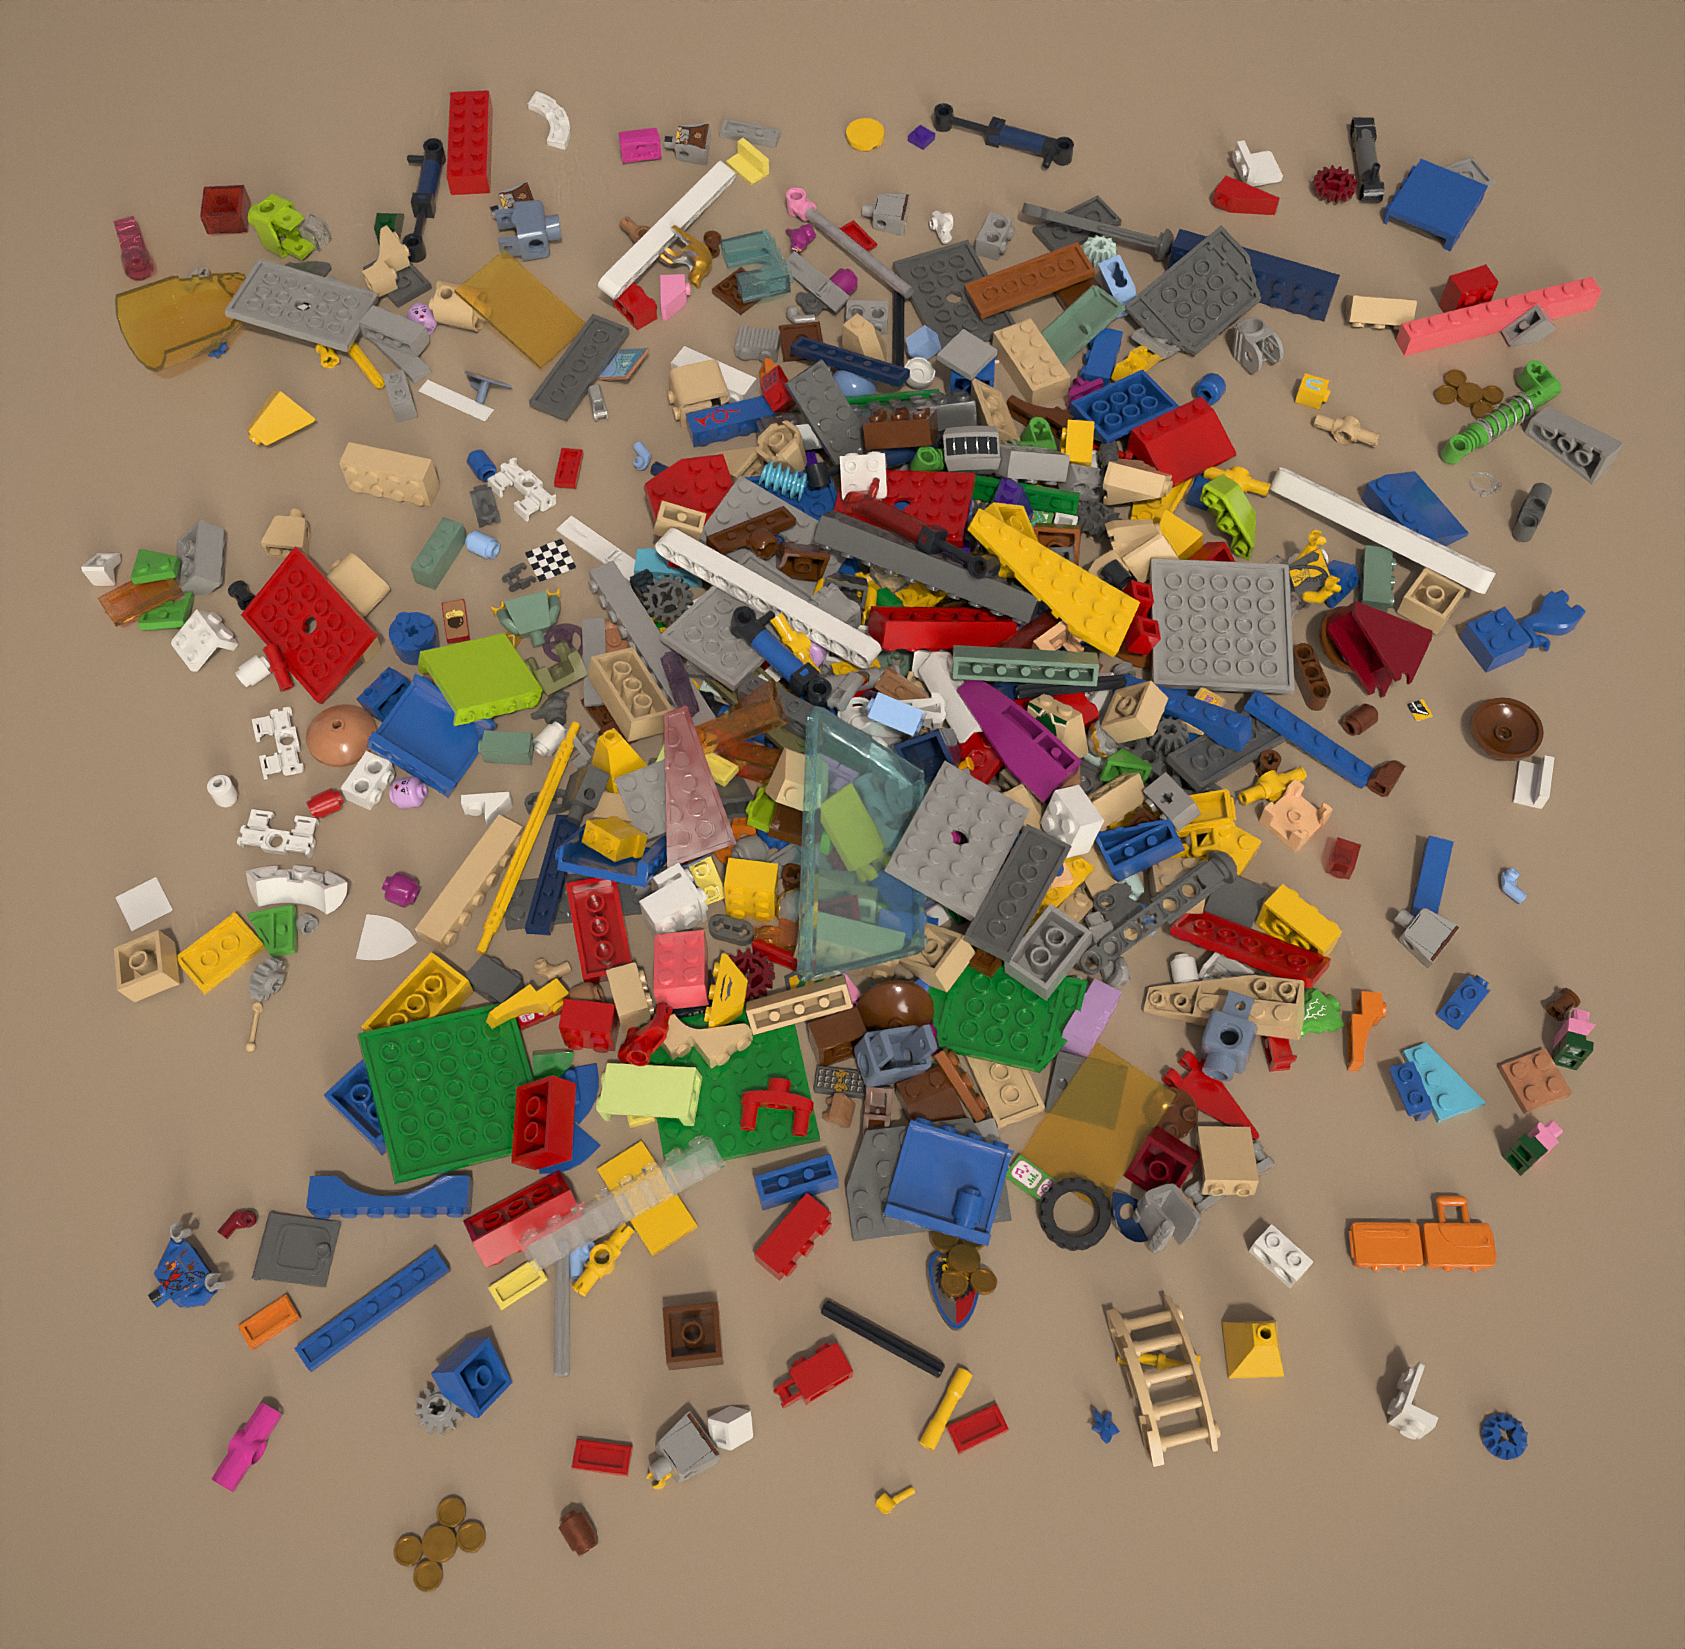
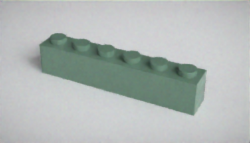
(1025, 665)

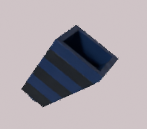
(931, 750)

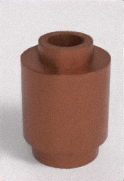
(1360, 719)
(578, 1532)

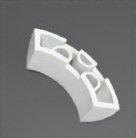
(296, 886)

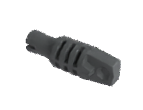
(1107, 453)

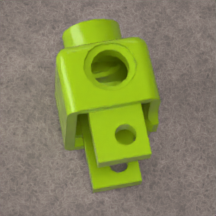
(279, 218)

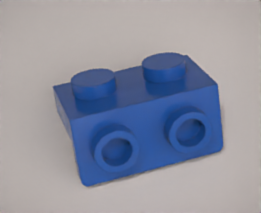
(1348, 580)
(1411, 1090)

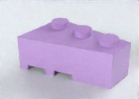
(1087, 1026)

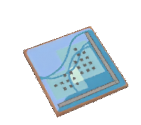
(623, 364)

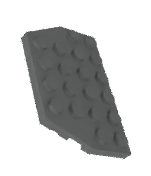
(1198, 294)
(873, 1177)

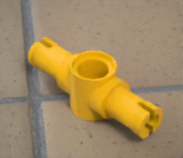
(1240, 476)
(795, 641)
(1271, 786)
(596, 1271)

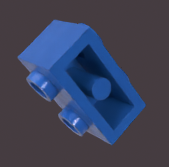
(383, 693)

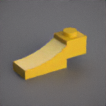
(1138, 359)
(530, 1001)

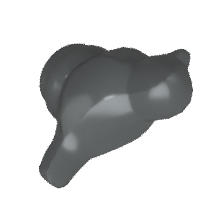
(553, 708)

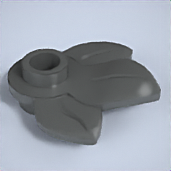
(810, 303)
(1120, 907)

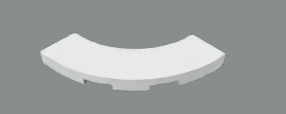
(555, 116)

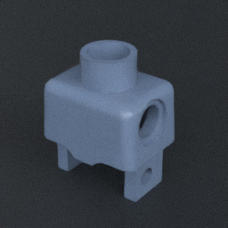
(532, 227)
(893, 1049)
(1226, 1050)

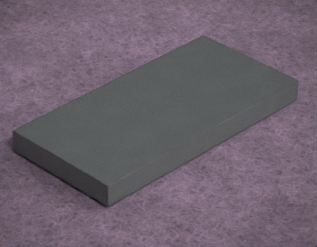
(1058, 235)

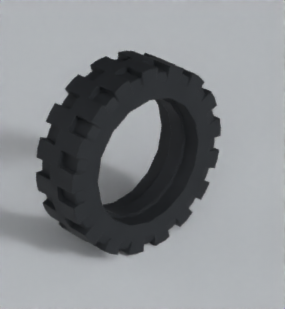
(1100, 1201)

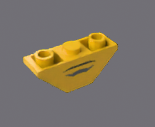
(727, 994)

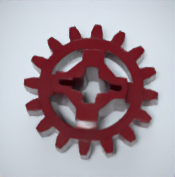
(1334, 184)
(758, 975)

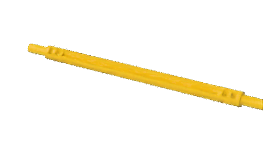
(527, 838)

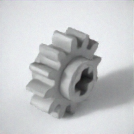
(266, 979)
(437, 1420)

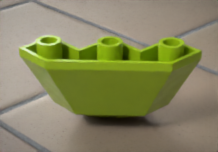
(1233, 513)

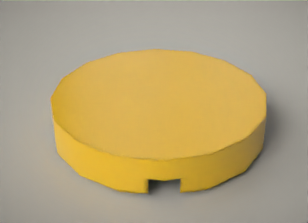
(865, 134)

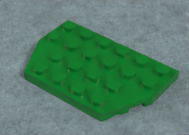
(1004, 1019)

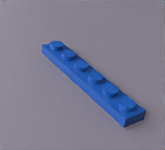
(1309, 739)
(371, 1310)

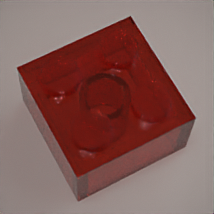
(225, 209)

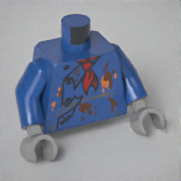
(184, 1273)

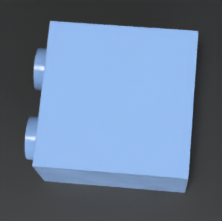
(1117, 281)
(896, 714)

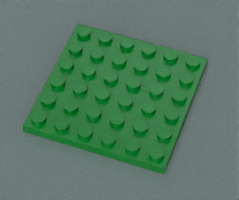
(445, 1090)
(719, 1108)

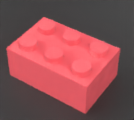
(681, 969)

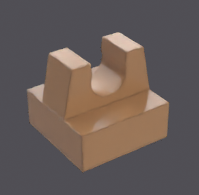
(841, 1110)

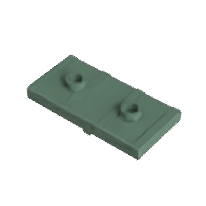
(1081, 322)

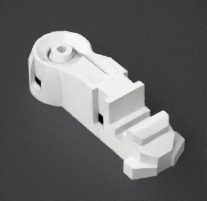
(859, 716)

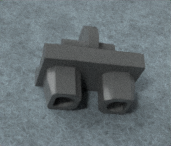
(484, 505)

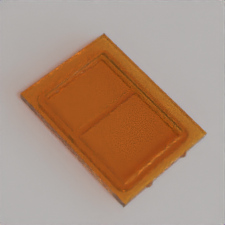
(134, 600)

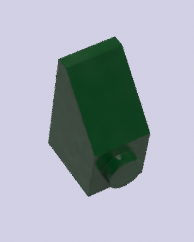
(392, 220)

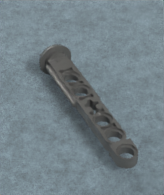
(1162, 243)
(1207, 876)

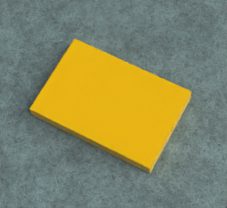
(219, 952)

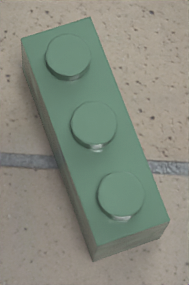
(439, 553)
(1376, 577)

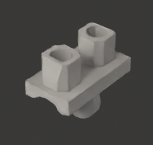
(583, 746)

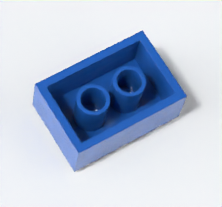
(355, 1103)

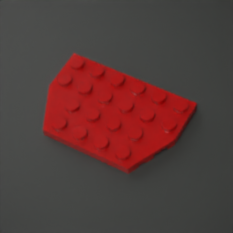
(690, 483)

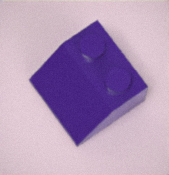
(1012, 493)

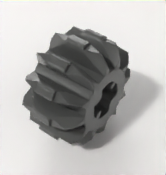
(1169, 735)

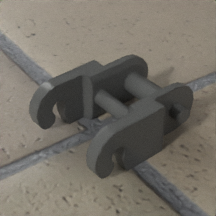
(521, 583)

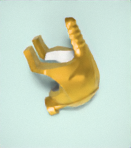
(694, 255)

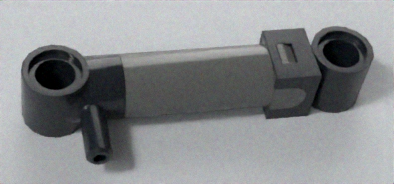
(1363, 143)

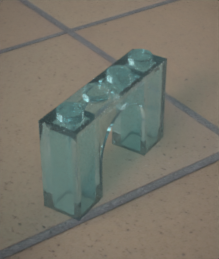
(762, 249)

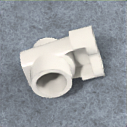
(942, 224)

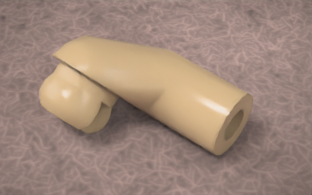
(551, 972)

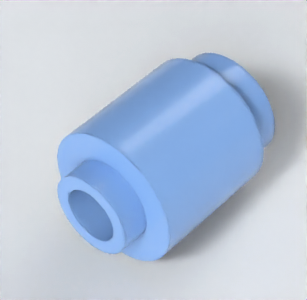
(482, 544)

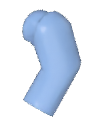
(643, 456)
(1509, 885)
(578, 1258)

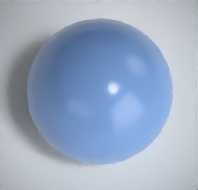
(854, 384)

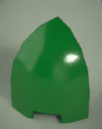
(551, 1062)

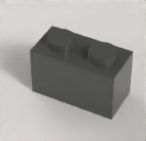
(493, 981)

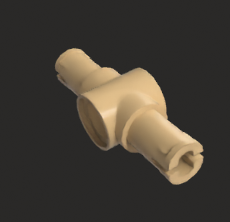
(1346, 430)

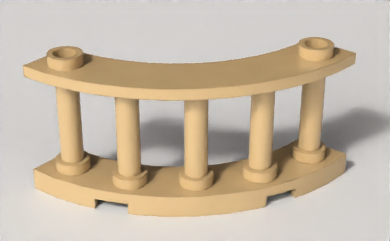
(1141, 1380)

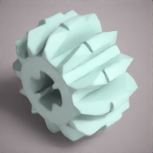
(1099, 249)

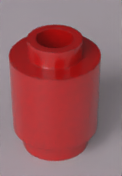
(325, 803)

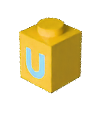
(1313, 391)

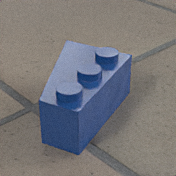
(1138, 847)

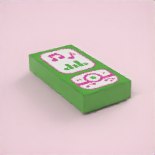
(1029, 1178)

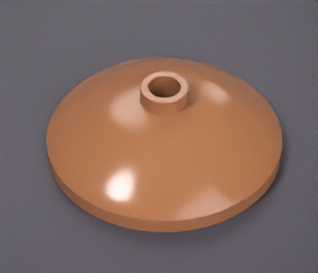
(341, 745)

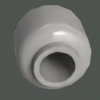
(750, 849)

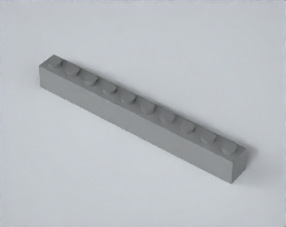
(638, 629)

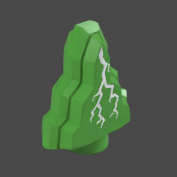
(1320, 1013)

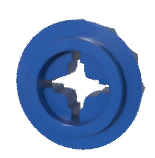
(1491, 1434)

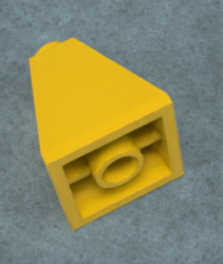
(1182, 536)
(615, 757)
(1252, 1349)

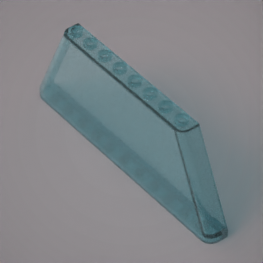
(853, 820)

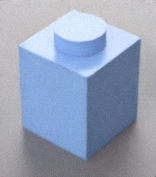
(923, 343)

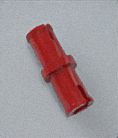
(278, 667)

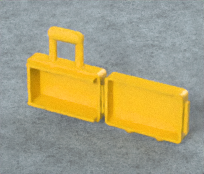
(1216, 814)

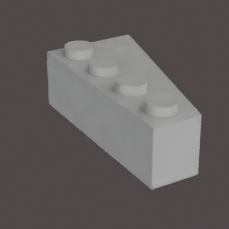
(1574, 443)

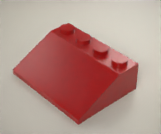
(1183, 441)

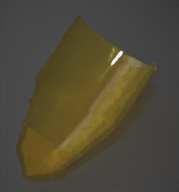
(178, 318)

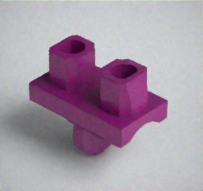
(1081, 388)

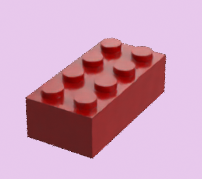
(598, 927)

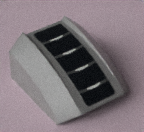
(972, 449)

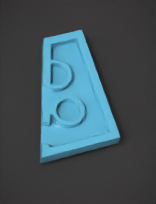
(1444, 1086)

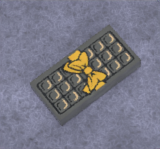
(838, 1080)

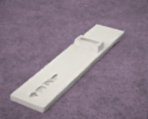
(597, 546)

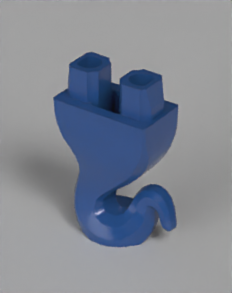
(1551, 618)

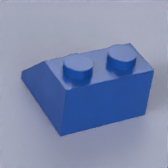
(472, 1376)

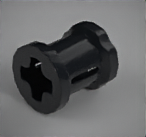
(240, 592)

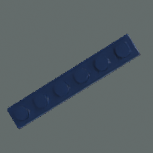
(850, 361)
(550, 881)

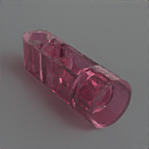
(134, 256)

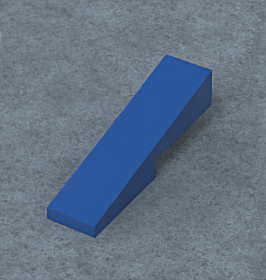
(1432, 875)

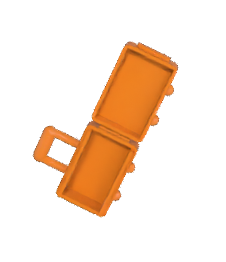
(1439, 1244)

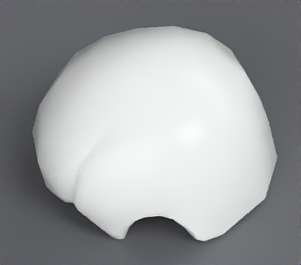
(920, 373)

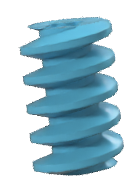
(783, 479)

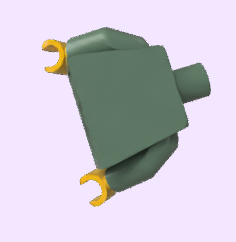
(530, 615)

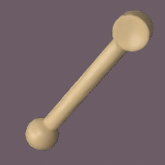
(257, 1008)

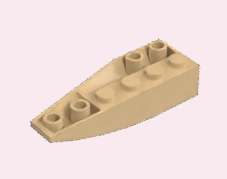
(1275, 1010)

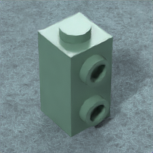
(506, 747)

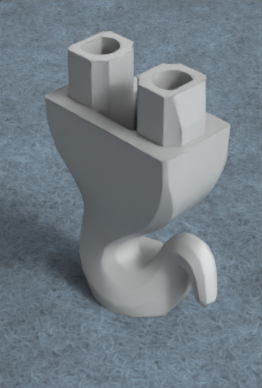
(1117, 971)

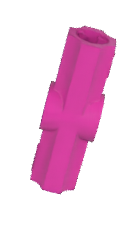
(246, 1447)

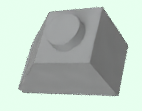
(1529, 327)

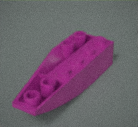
(1020, 740)

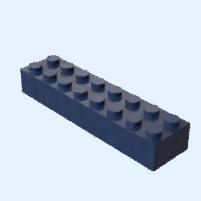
(1279, 280)

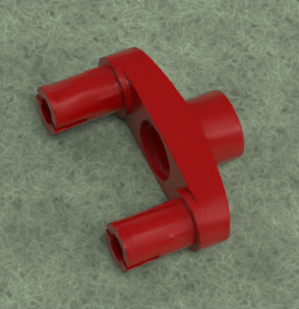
(643, 1042)
(776, 1097)

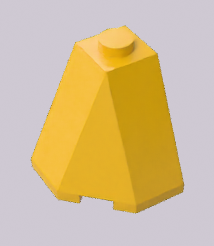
(277, 419)

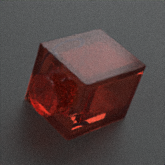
(1343, 858)

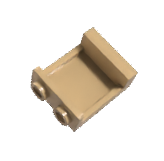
(1227, 1160)

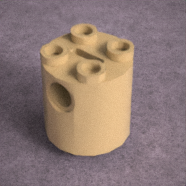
(452, 310)

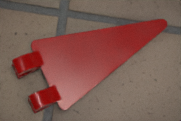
(1209, 1094)

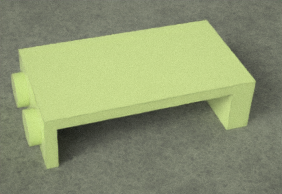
(650, 1092)

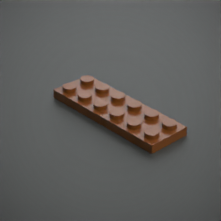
(1029, 280)

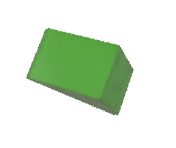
(1125, 762)

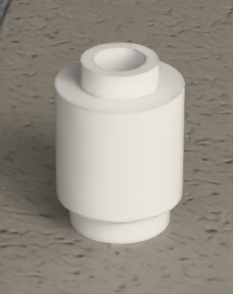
(253, 671)
(549, 739)
(222, 791)
(1184, 969)

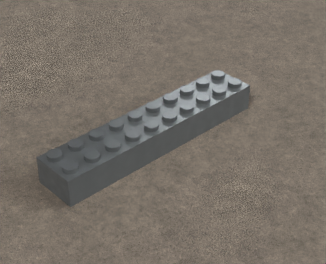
(952, 411)
(935, 570)

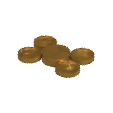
(1468, 393)
(962, 1262)
(439, 1544)

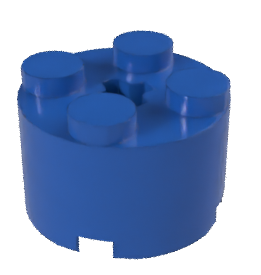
(411, 634)

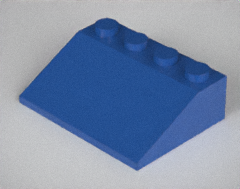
(1122, 406)
(1414, 505)

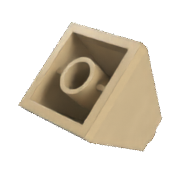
(743, 462)

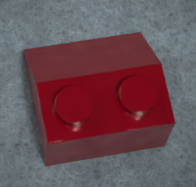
(1162, 1161)

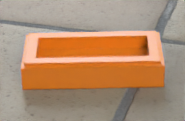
(269, 1322)

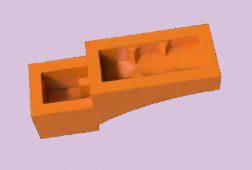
(1368, 1012)

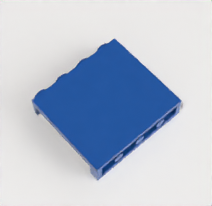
(1436, 201)
(424, 741)
(581, 859)
(937, 1167)

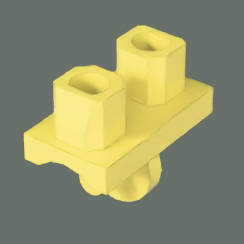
(708, 879)

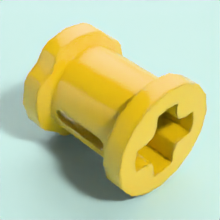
(325, 354)

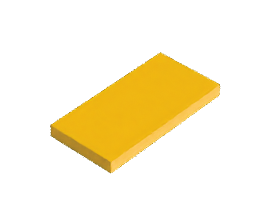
(662, 1223)

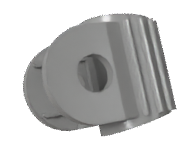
(1254, 337)

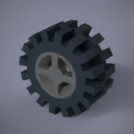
(639, 582)

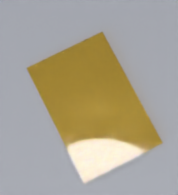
(521, 308)
(1099, 1122)

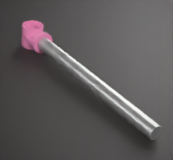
(801, 207)

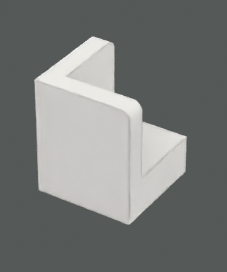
(730, 1427)

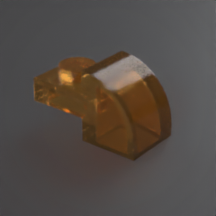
(782, 936)

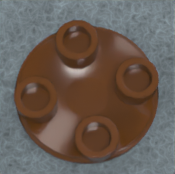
(1180, 1116)

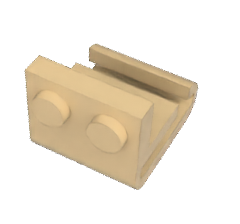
(694, 387)
(358, 583)

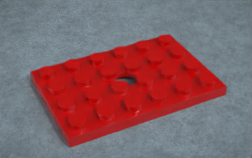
(934, 499)
(279, 618)

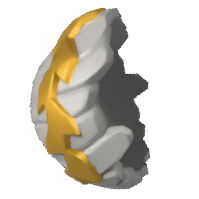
(1100, 741)
(788, 906)

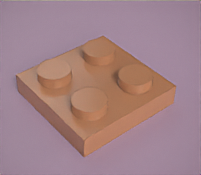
(1534, 1081)

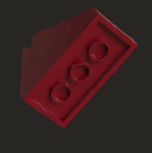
(1378, 645)

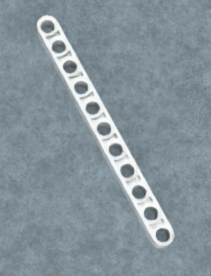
(661, 236)
(1383, 530)
(767, 596)

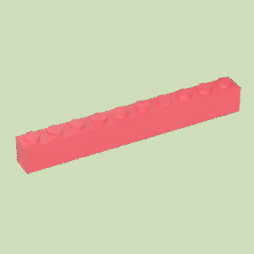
(1495, 315)

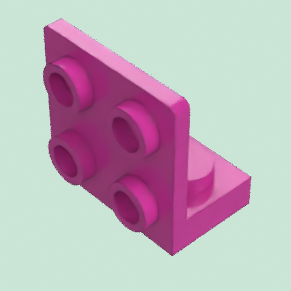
(640, 145)

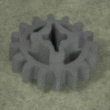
(1094, 516)
(673, 590)

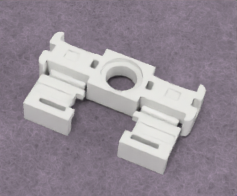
(535, 495)
(281, 727)
(298, 842)

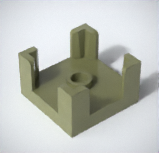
(561, 674)

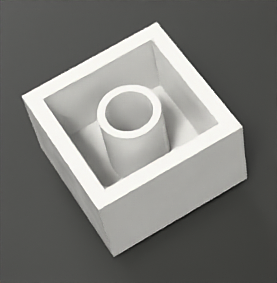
(1072, 819)
(671, 908)

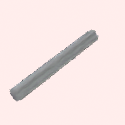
(561, 1318)

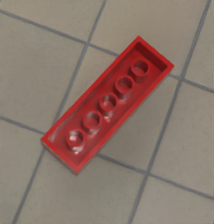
(469, 142)
(937, 627)

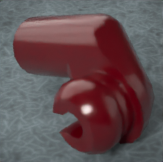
(237, 1220)

